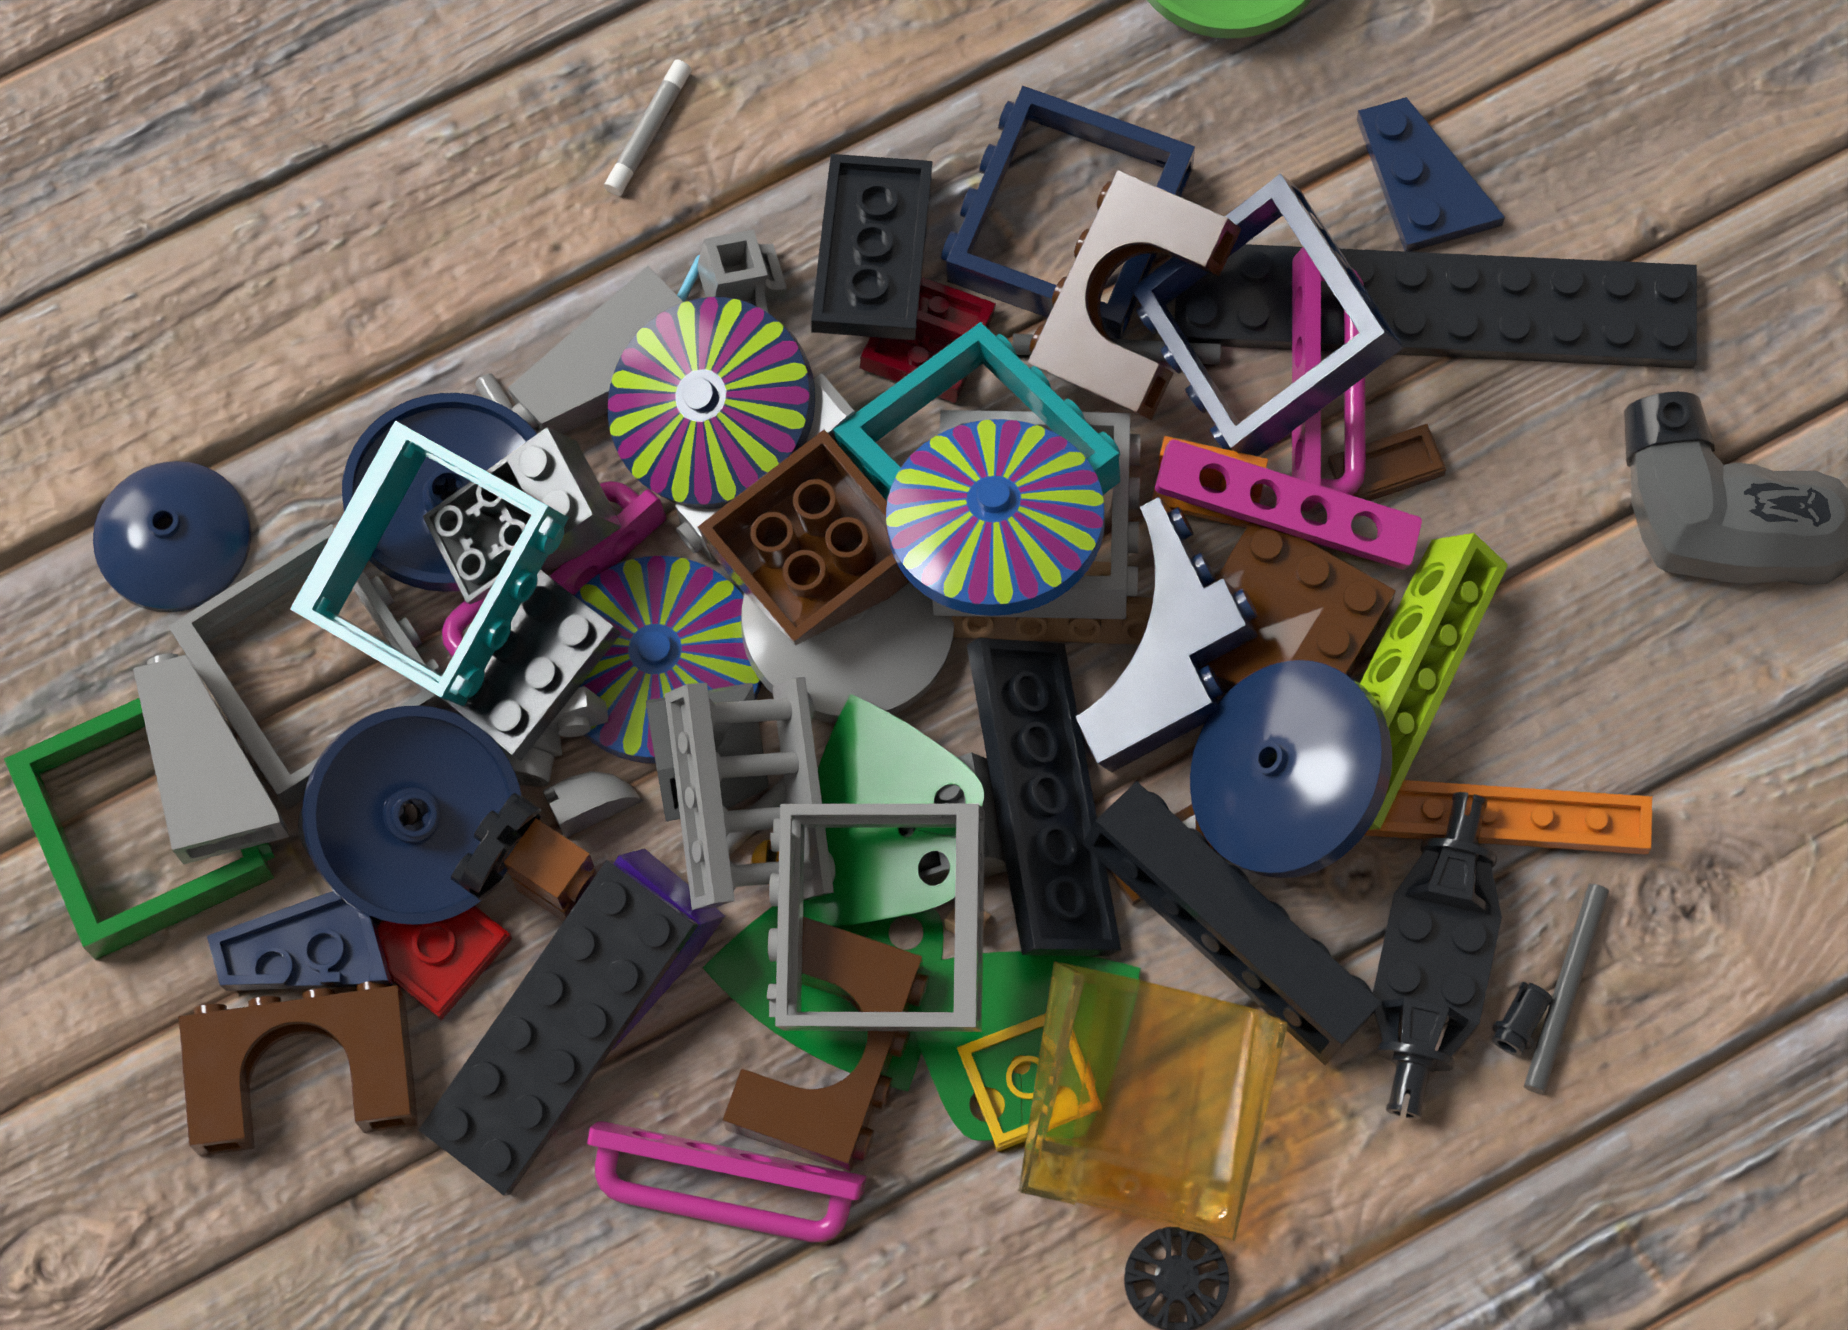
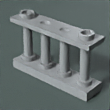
(698, 779)

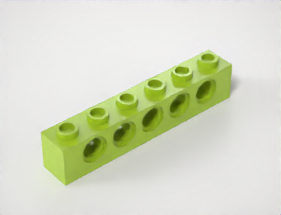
(1429, 643)

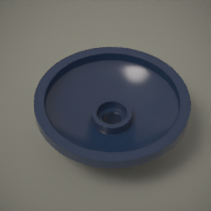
(189, 559)

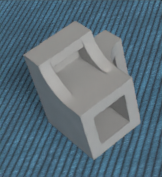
(741, 269)

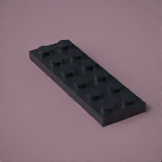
(1042, 798)
(558, 1027)

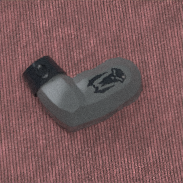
(1729, 518)

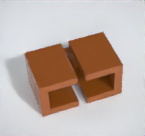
(550, 869)

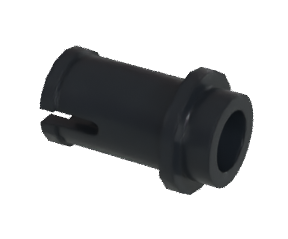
(1521, 1019)

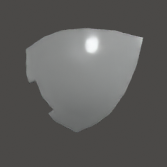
(589, 800)

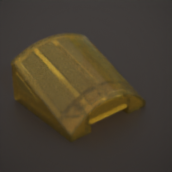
(1149, 1100)

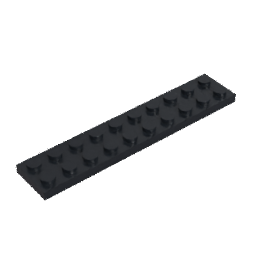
(1464, 306)

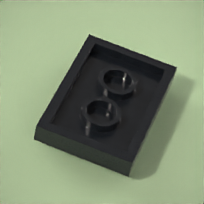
(539, 667)

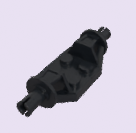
(1437, 955)

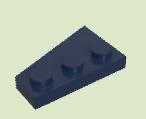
(1422, 179)
(301, 948)

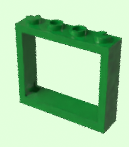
(147, 918)

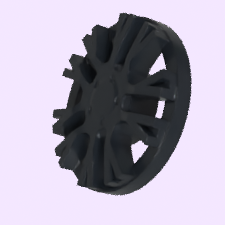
(1176, 1279)

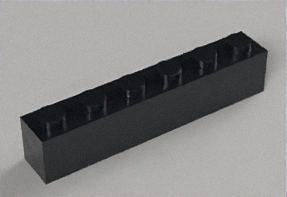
(1231, 922)

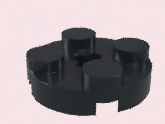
(497, 838)

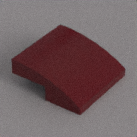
(942, 319)

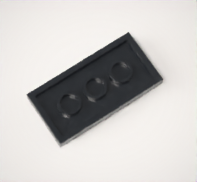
(872, 247)

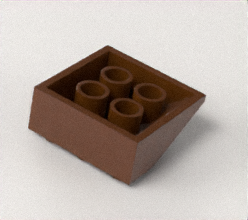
(808, 541)
(1305, 605)

